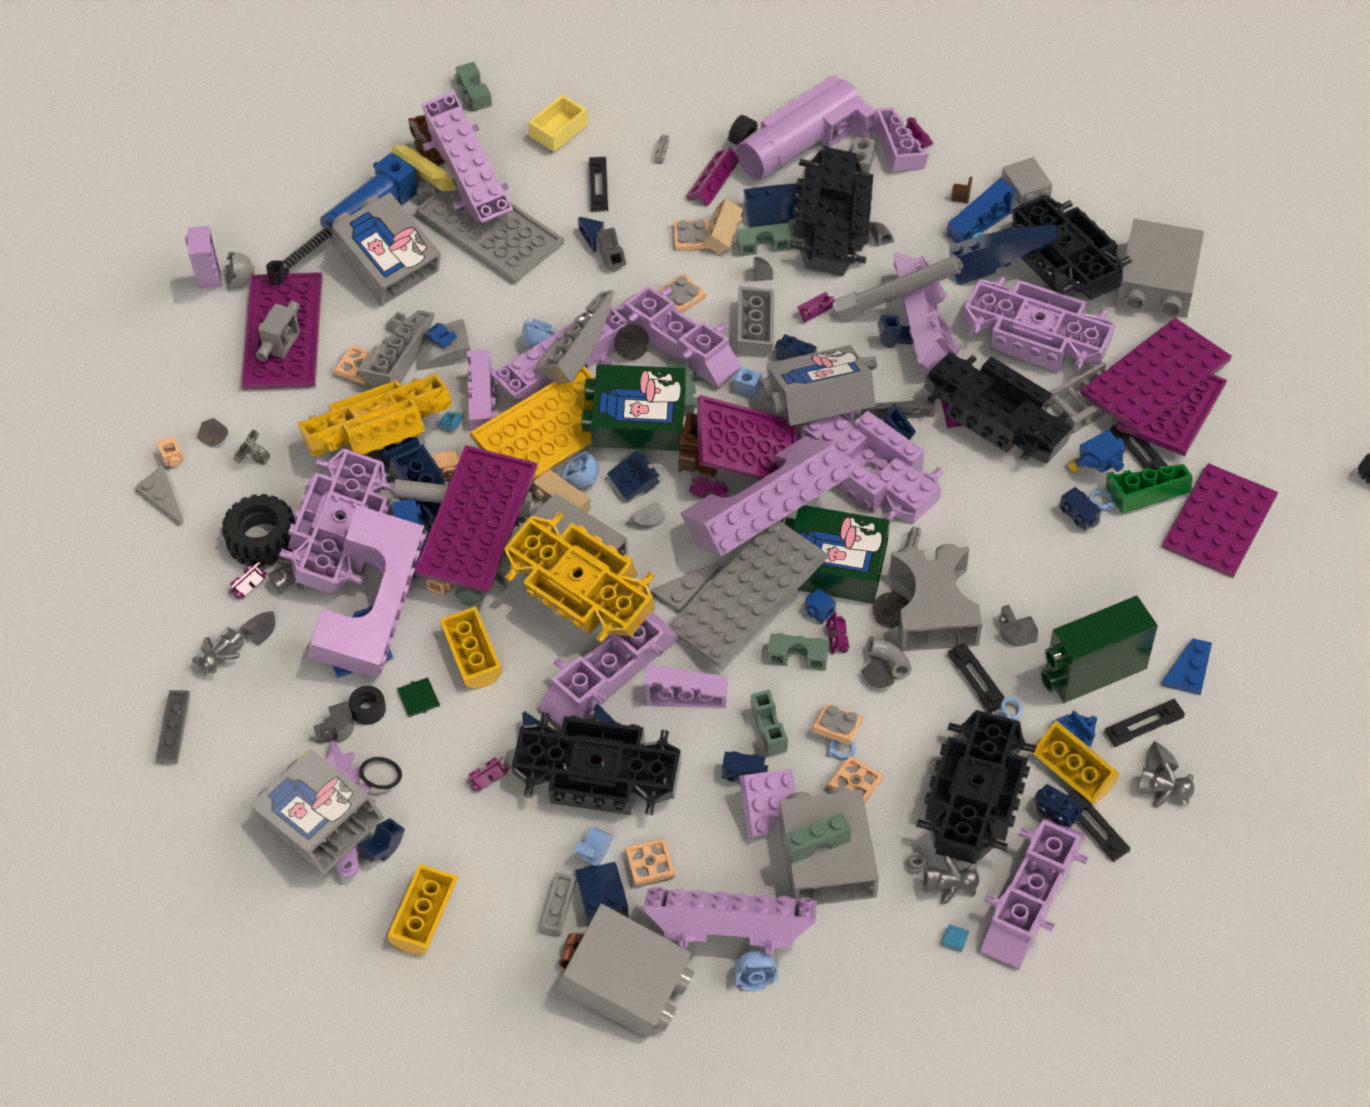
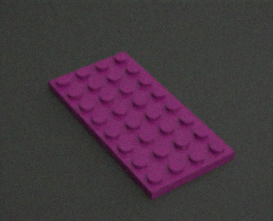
(300, 362)
(1156, 375)
(476, 519)

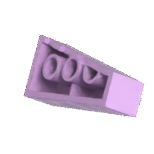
(480, 388)
(684, 688)

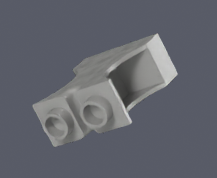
(938, 610)

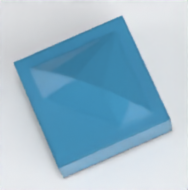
(450, 421)
(955, 938)

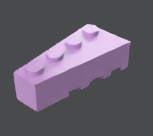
(897, 142)
(203, 256)

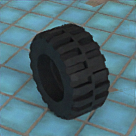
(253, 512)

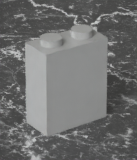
(1027, 180)

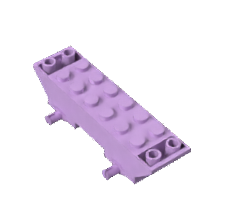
(465, 158)
(928, 330)
(680, 336)
(523, 381)
(604, 670)
(1032, 891)
(695, 914)

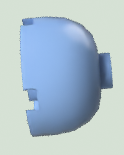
(536, 332)
(582, 471)
(755, 970)

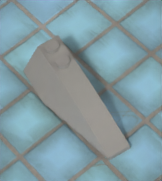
(396, 353)
(569, 354)

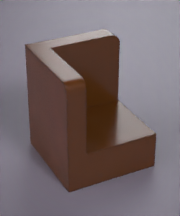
(961, 192)

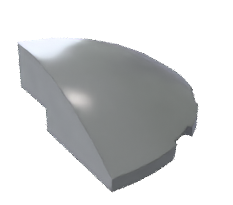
(435, 356)

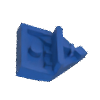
(1080, 726)

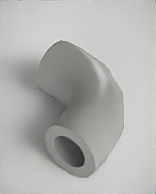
(890, 654)

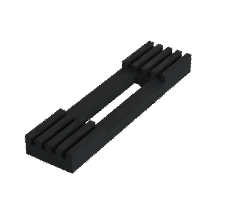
(598, 201)
(1157, 461)
(961, 657)
(1120, 734)
(1115, 845)

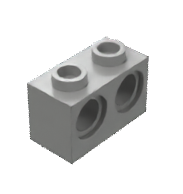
(865, 152)

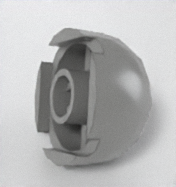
(238, 270)

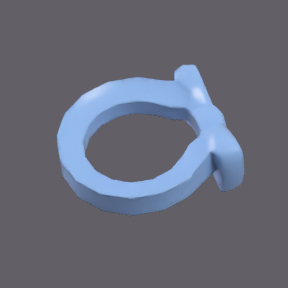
(1109, 506)
(1003, 712)
(832, 751)

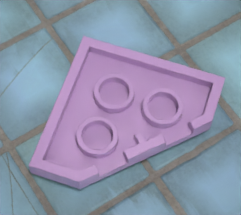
(762, 799)

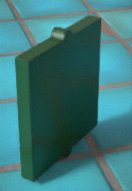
(418, 697)

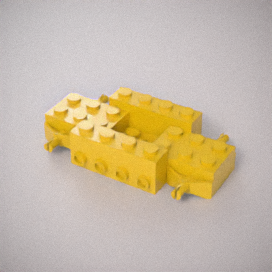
(376, 416)
(604, 591)

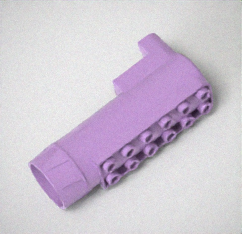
(821, 114)

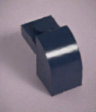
(892, 332)
(384, 841)

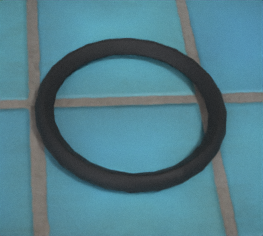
(375, 785)

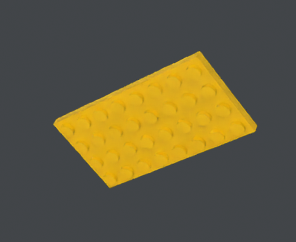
(541, 427)

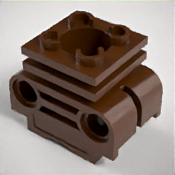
(419, 131)
(689, 452)

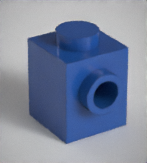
(820, 605)

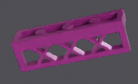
(714, 176)

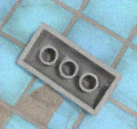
(755, 321)

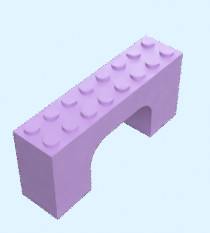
(804, 473)
(365, 641)

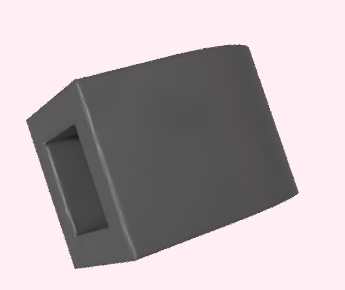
(610, 250)
(1017, 632)
(339, 726)

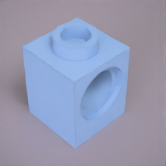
(747, 381)

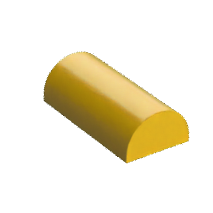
(471, 648)
(1076, 763)
(422, 910)

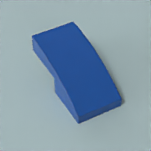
(440, 335)

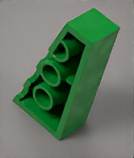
(1148, 486)

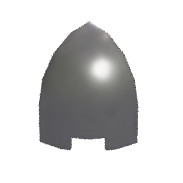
(881, 233)
(762, 269)
(212, 432)
(649, 515)
(260, 626)
(878, 674)
(1156, 755)

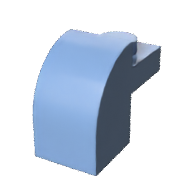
(595, 846)

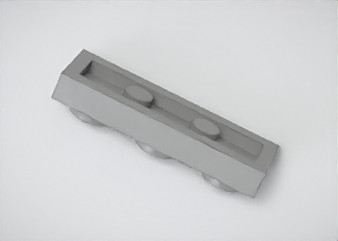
(558, 903)

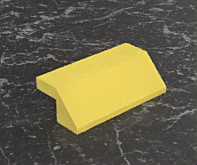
(425, 168)

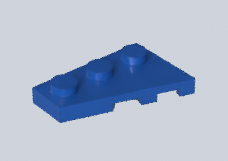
(1190, 668)

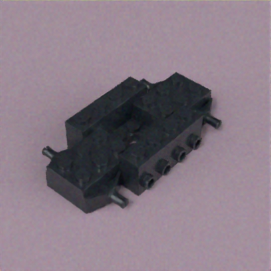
(839, 186)
(1082, 255)
(999, 406)
(610, 786)
(970, 815)

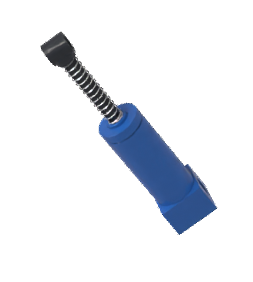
(390, 176)

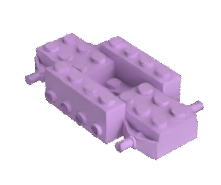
(1045, 342)
(896, 462)
(318, 534)

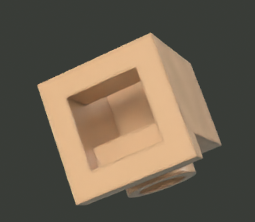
(171, 456)

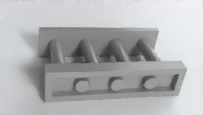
(1091, 412)

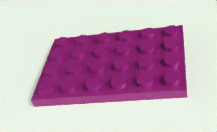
(1182, 422)
(740, 438)
(1220, 520)

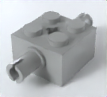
(278, 331)

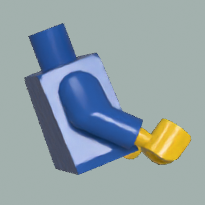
(1100, 453)

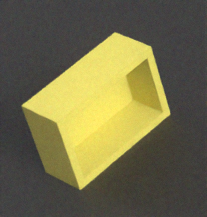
(558, 123)

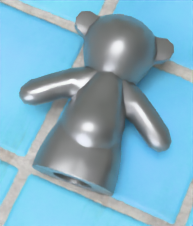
(284, 576)
(220, 650)
(1168, 785)
(937, 879)

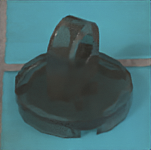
(631, 341)
(252, 450)
(887, 608)

